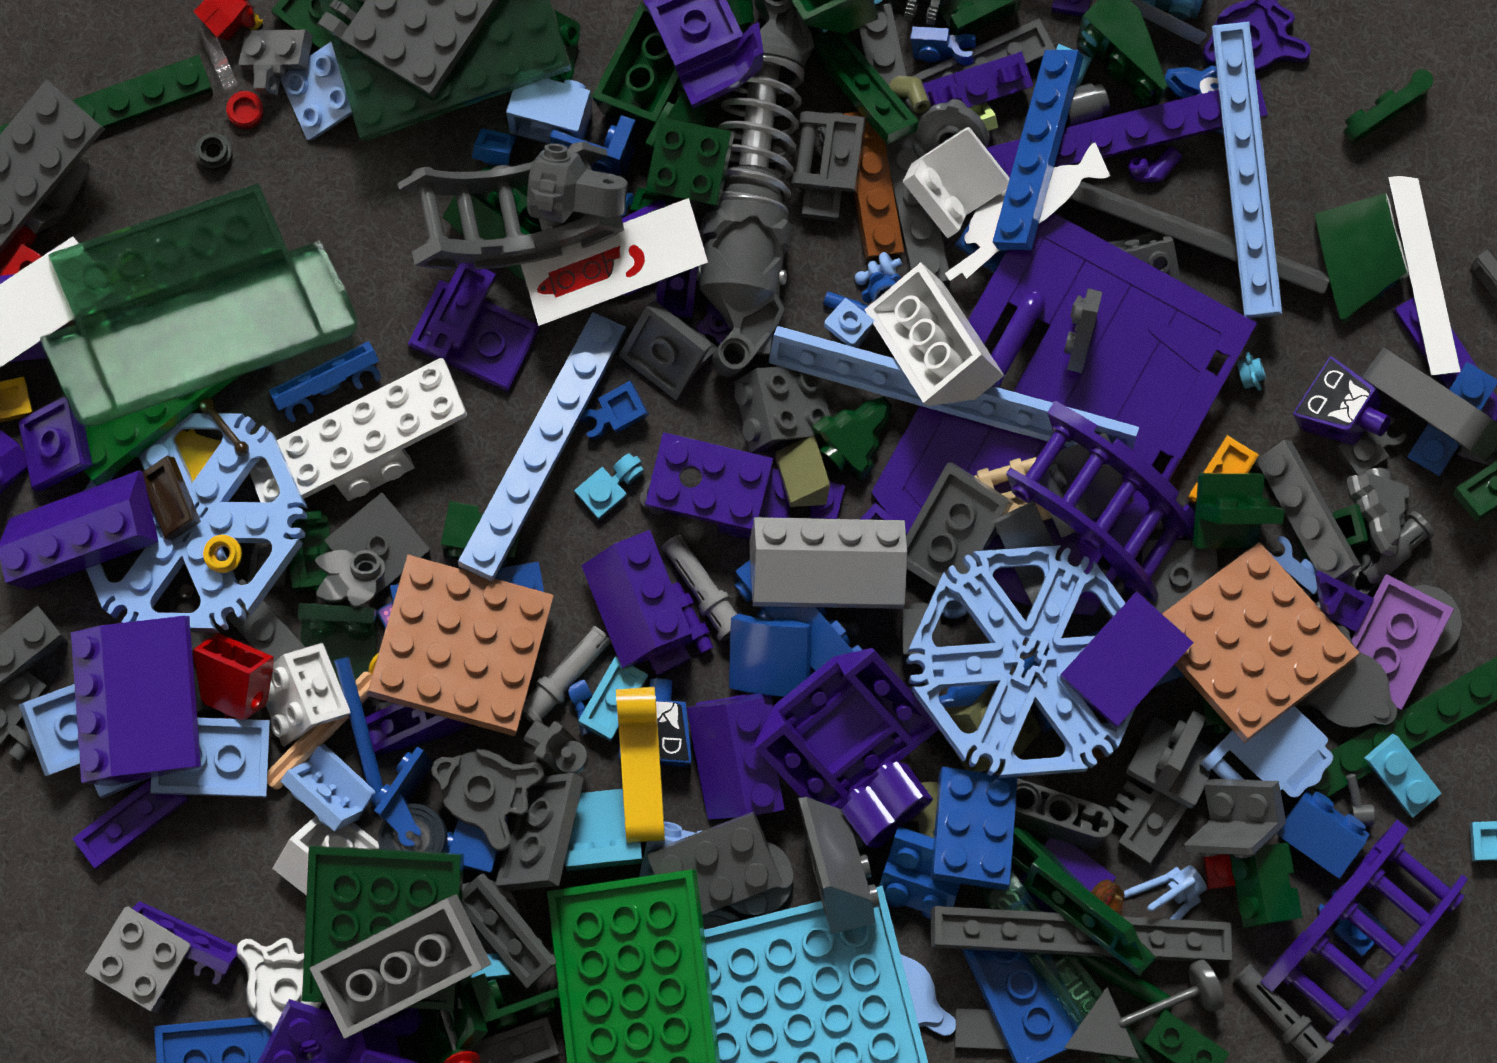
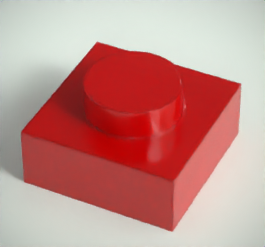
(1218, 871)

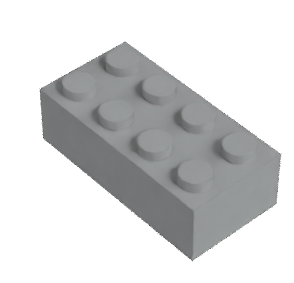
(400, 966)

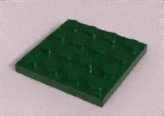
(367, 891)

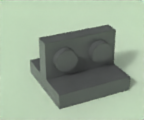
(666, 349)

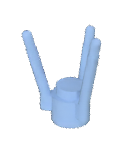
(1183, 886)

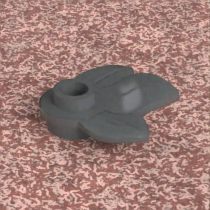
(347, 576)

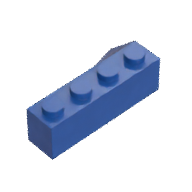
(827, 638)

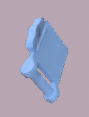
(1285, 752)

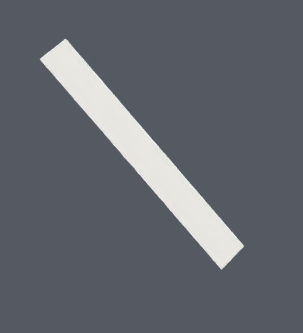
(1424, 275)

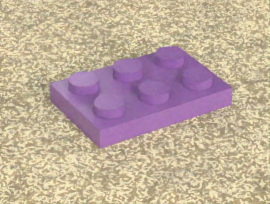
(1401, 633)

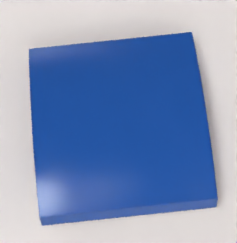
(768, 655)

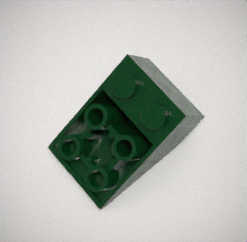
(1120, 40)

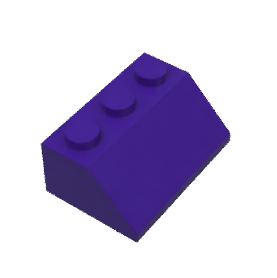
(637, 600)
(730, 769)

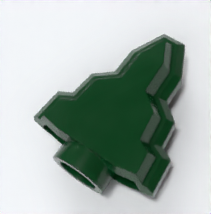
(852, 437)

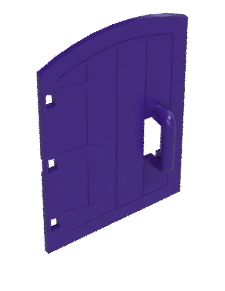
(1139, 370)

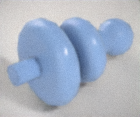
(886, 266)

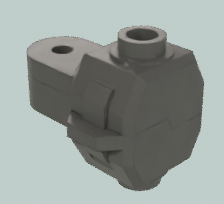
(564, 185)

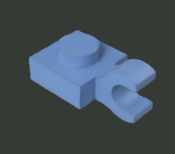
(1301, 572)

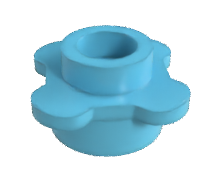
(1251, 371)

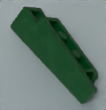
(1075, 902)

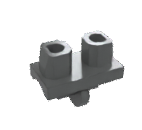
(557, 748)

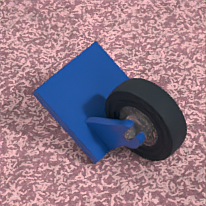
(405, 824)

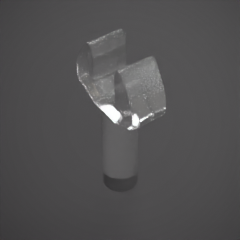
(218, 58)

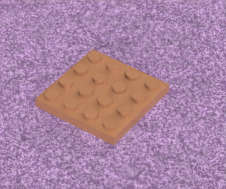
(1256, 642)
(460, 645)

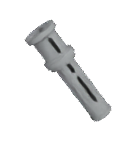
(712, 601)
(552, 689)

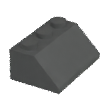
(838, 867)

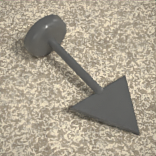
(1105, 1030)

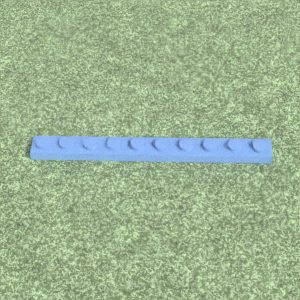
(885, 377)

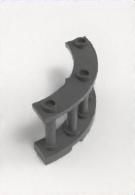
(516, 247)

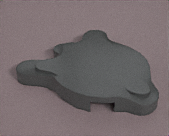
(1355, 694)
(486, 789)

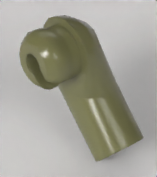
(913, 89)

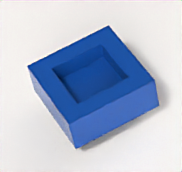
(494, 147)

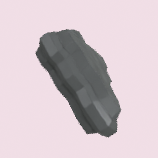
(1381, 507)

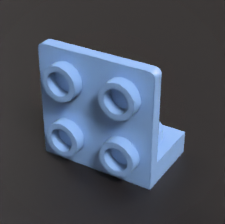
(317, 93)

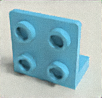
(600, 833)

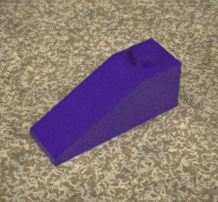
(404, 727)

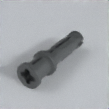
(1295, 1028)

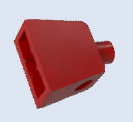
(232, 676)

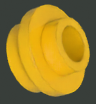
(212, 548)

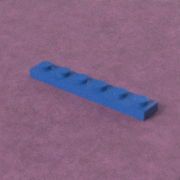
(1037, 150)

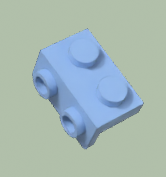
(329, 788)

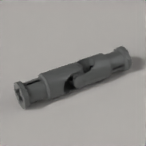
(1376, 565)

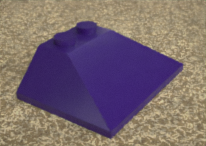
(843, 727)

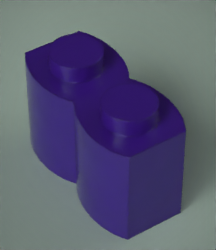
(886, 803)

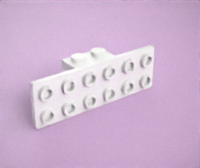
(367, 438)

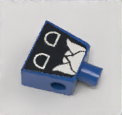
(672, 726)

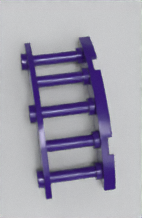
(1136, 475)
(1344, 907)

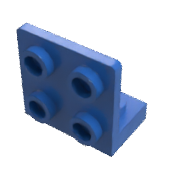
(620, 143)

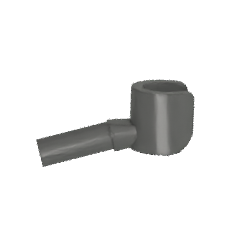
(1361, 811)

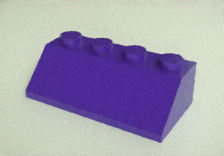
(77, 532)

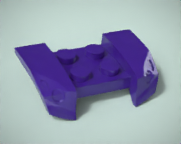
(707, 46)

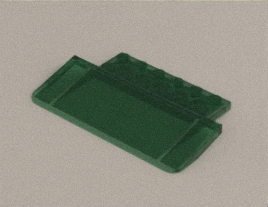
(188, 306)

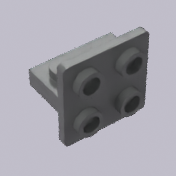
(1171, 759)

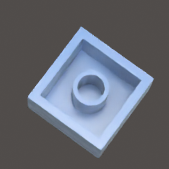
(549, 107)

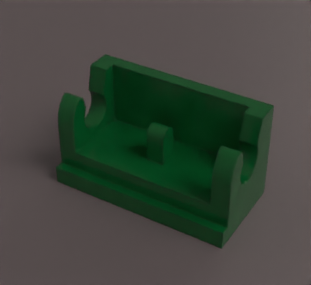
(304, 572)

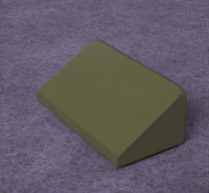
(803, 473)

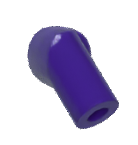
(1154, 171)

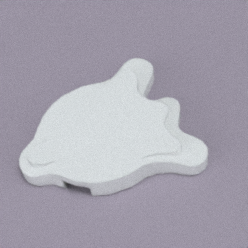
(273, 978)

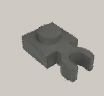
(1368, 450)

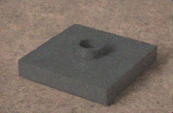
(383, 531)
(1180, 571)

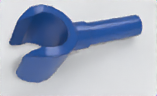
(578, 694)

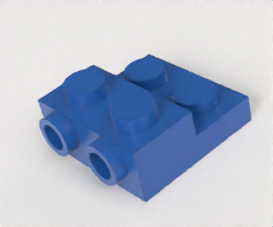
(908, 875)

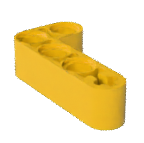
(640, 764)

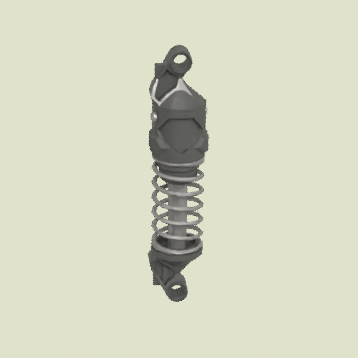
(751, 226)

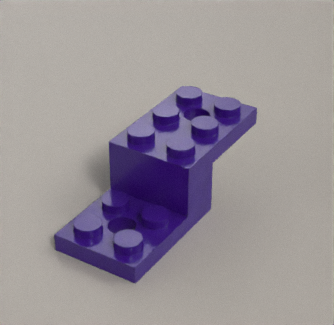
(732, 486)
(304, 1022)

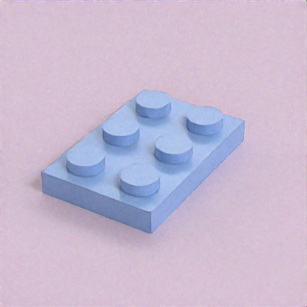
(231, 761)

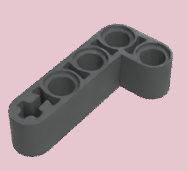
(1433, 403)
(1039, 820)

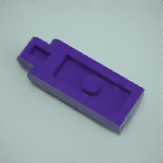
(458, 309)

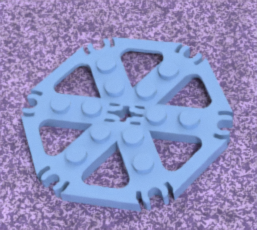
(241, 520)
(993, 661)

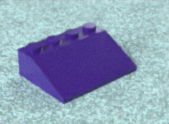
(135, 700)

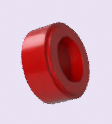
(245, 109)

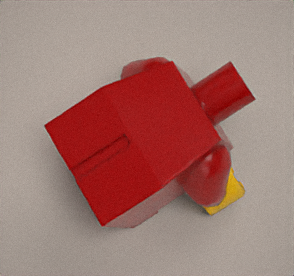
(227, 16)

